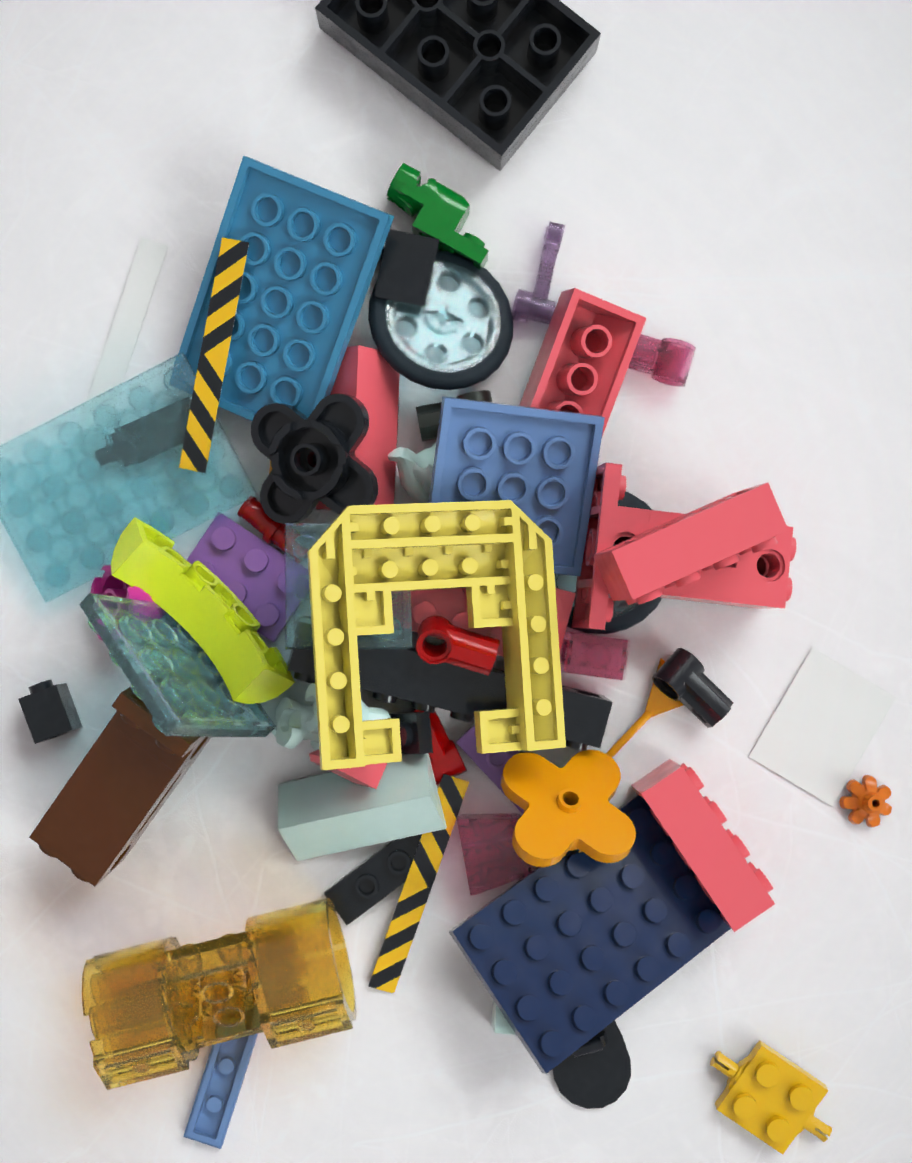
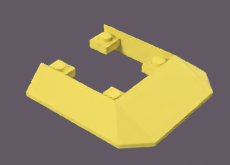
(429, 547)

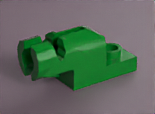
(438, 213)

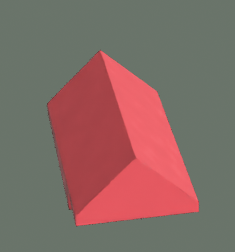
(376, 385)

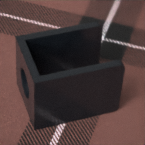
(406, 268)

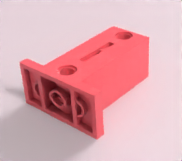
(753, 582)

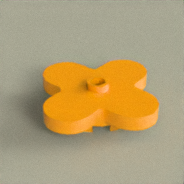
(567, 808)

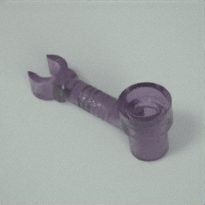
(535, 304)

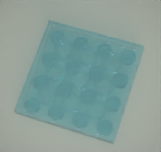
(171, 671)

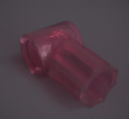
(664, 359)

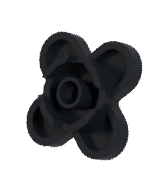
(290, 442)

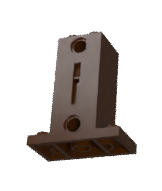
(115, 791)

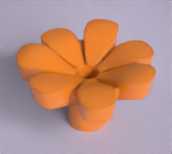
(866, 801)

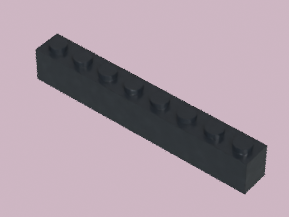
(456, 689)

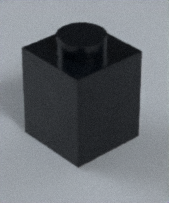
(49, 711)

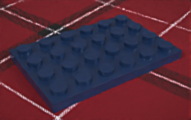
(588, 939)

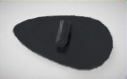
(596, 1071)

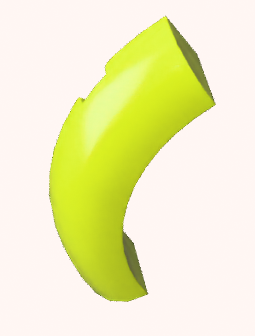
(204, 610)

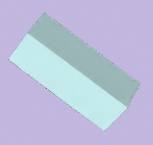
(335, 815)

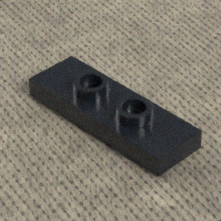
(373, 878)

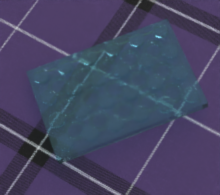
(100, 465)

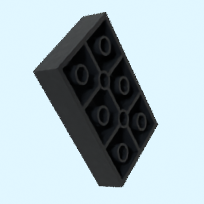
(469, 63)

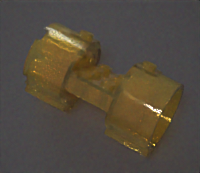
(168, 1000)

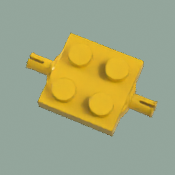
(771, 1097)

